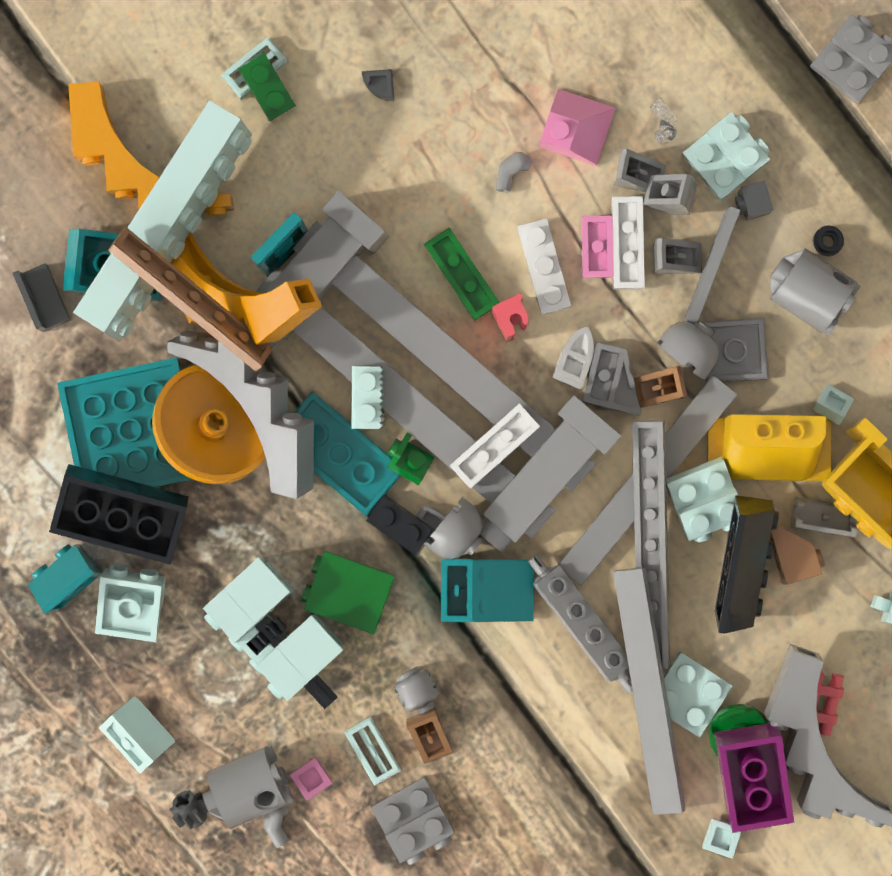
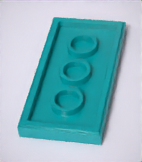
(347, 457)

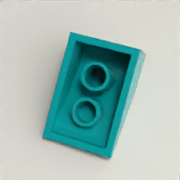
(86, 256)

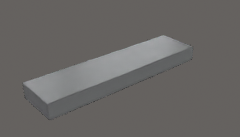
(712, 264)

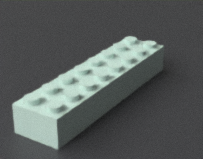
(168, 217)

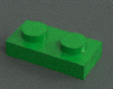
(266, 86)

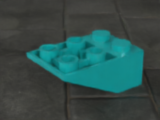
(486, 590)

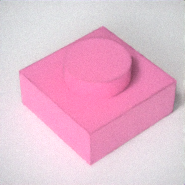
(311, 778)

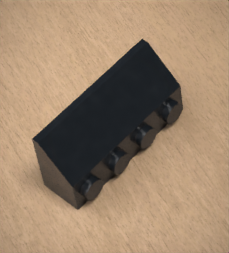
(744, 563)

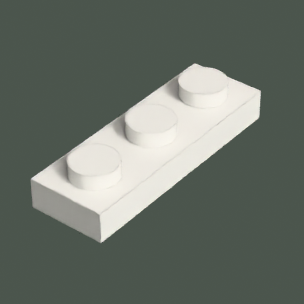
(628, 242)
(544, 266)
(494, 446)

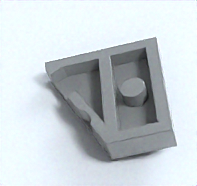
(611, 381)

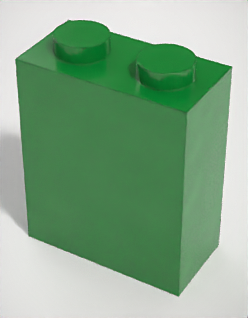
(347, 592)

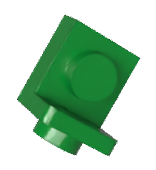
(409, 460)

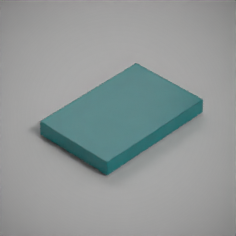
(279, 245)

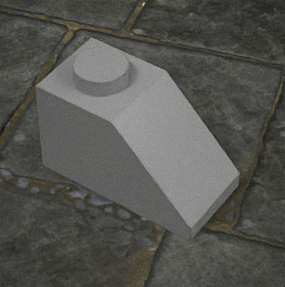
(671, 193)

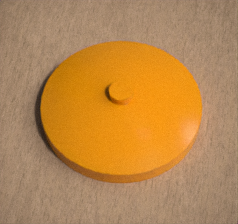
(205, 429)

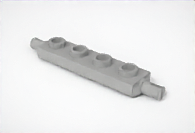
(582, 622)

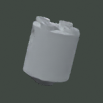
(812, 290)
(247, 788)

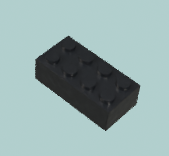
(119, 514)

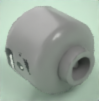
(416, 690)

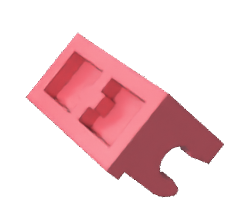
(507, 311)

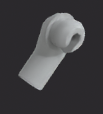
(516, 162)
(272, 825)

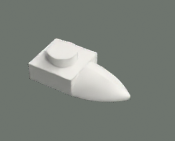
(575, 359)

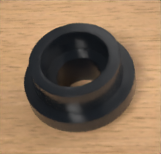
(835, 234)

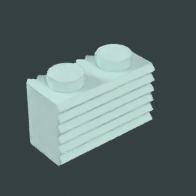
(366, 397)

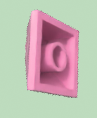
(577, 127)

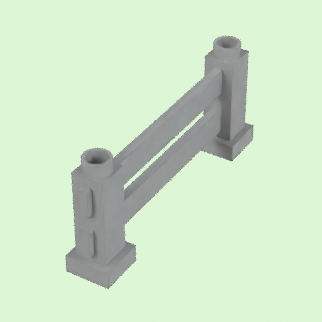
(559, 455)

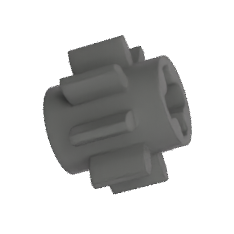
(189, 809)

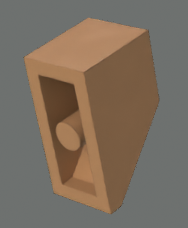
(795, 556)

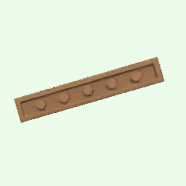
(189, 298)

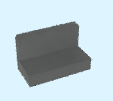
(42, 297)

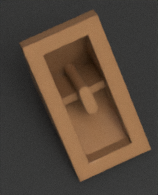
(660, 387)
(429, 735)

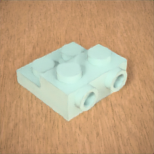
(727, 155)
(703, 499)
(130, 603)

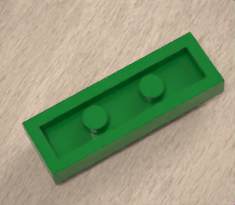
(461, 274)

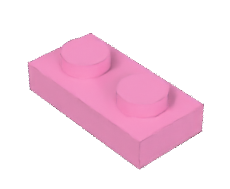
(597, 247)

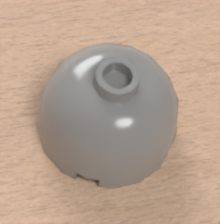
(691, 346)
(457, 532)

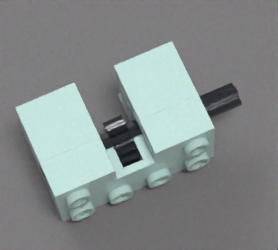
(284, 660)

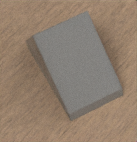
(635, 170)
(676, 257)

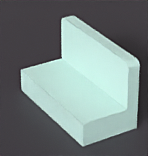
(137, 734)

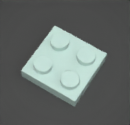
(693, 694)

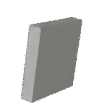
(741, 350)

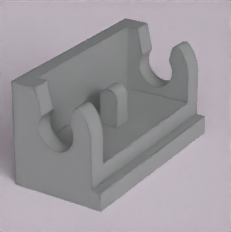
(822, 518)

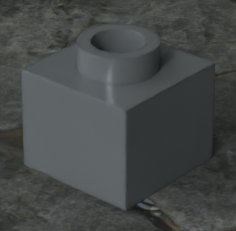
(754, 201)

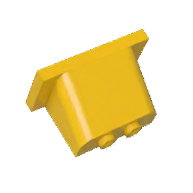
(772, 447)
(864, 482)

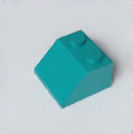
(63, 579)

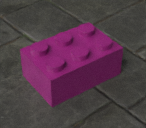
(754, 777)

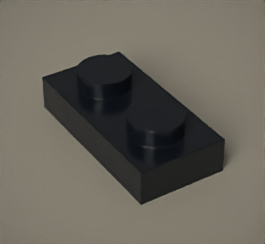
(400, 525)

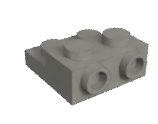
(854, 58)
(413, 821)

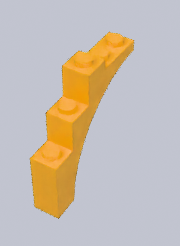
(97, 140)
(264, 313)

